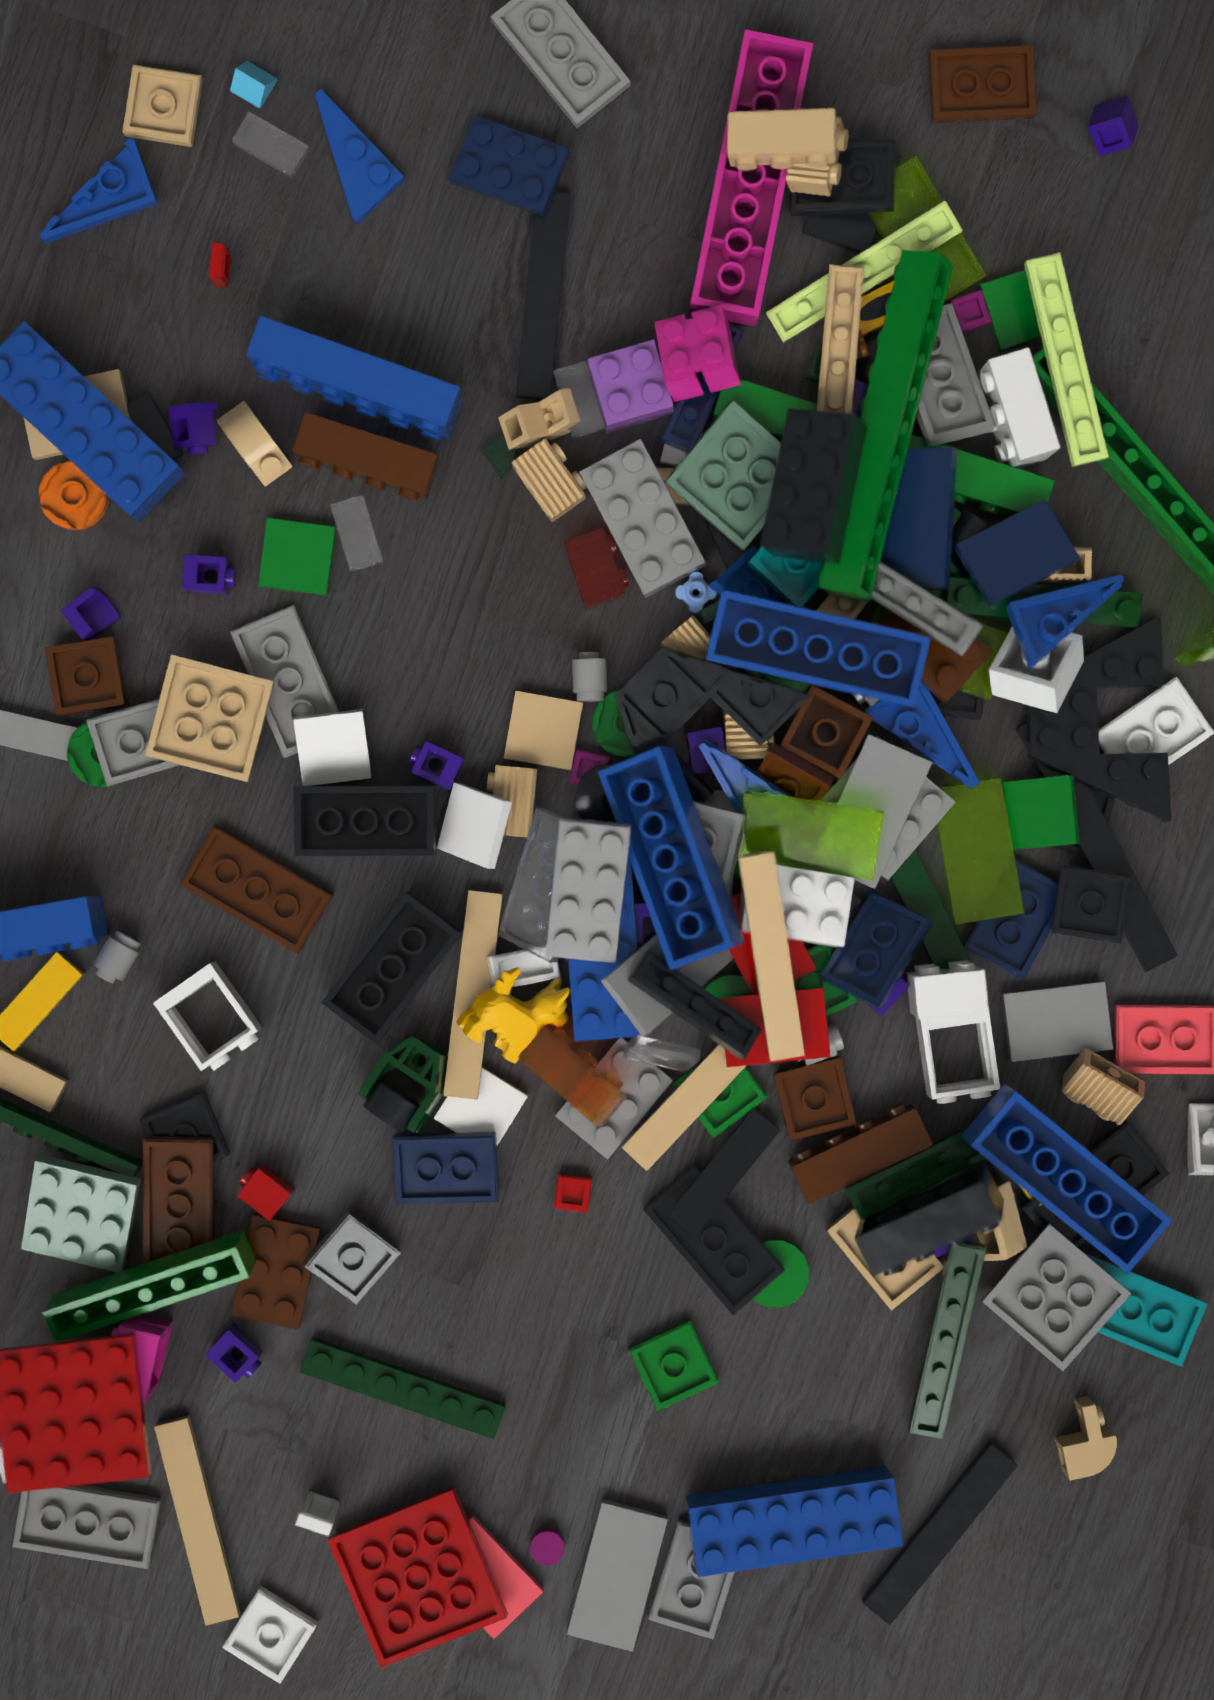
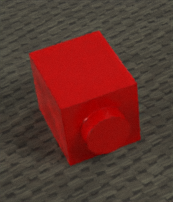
(264, 1190)

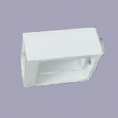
(167, 1009)
(976, 1088)

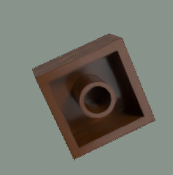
(825, 732)

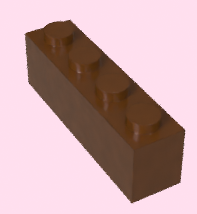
(365, 456)
(860, 1152)

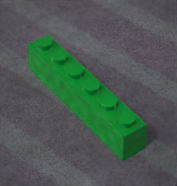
(149, 1286)

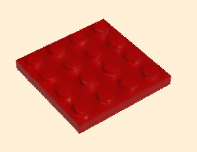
(72, 1413)
(417, 1577)

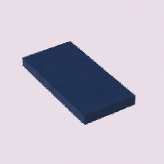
(922, 518)

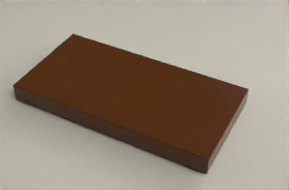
(256, 889)
(177, 1194)

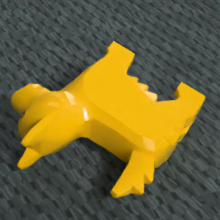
(511, 1018)

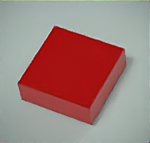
(220, 265)
(573, 1192)

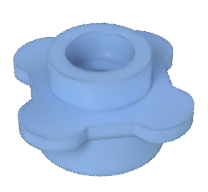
(686, 592)

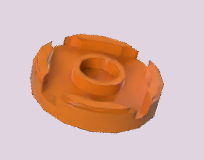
(71, 497)

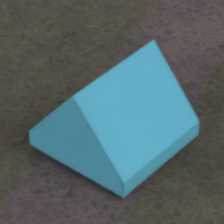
(252, 84)

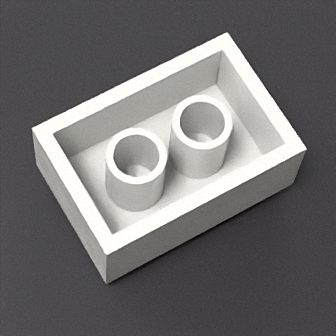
(1018, 410)
(813, 906)

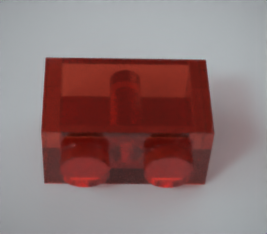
(595, 568)

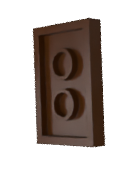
(982, 84)
(943, 668)
(278, 1280)

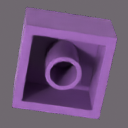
(630, 386)

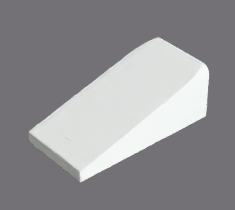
(1200, 1139)

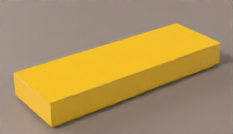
(38, 1000)

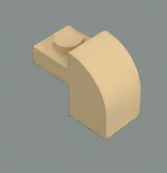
(546, 419)
(254, 443)
(1091, 1449)

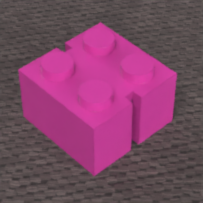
(694, 347)
(152, 1344)

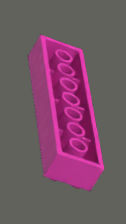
(749, 202)

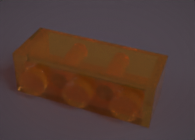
(574, 1075)

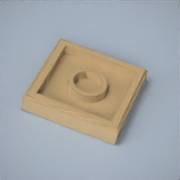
(162, 105)
(543, 730)

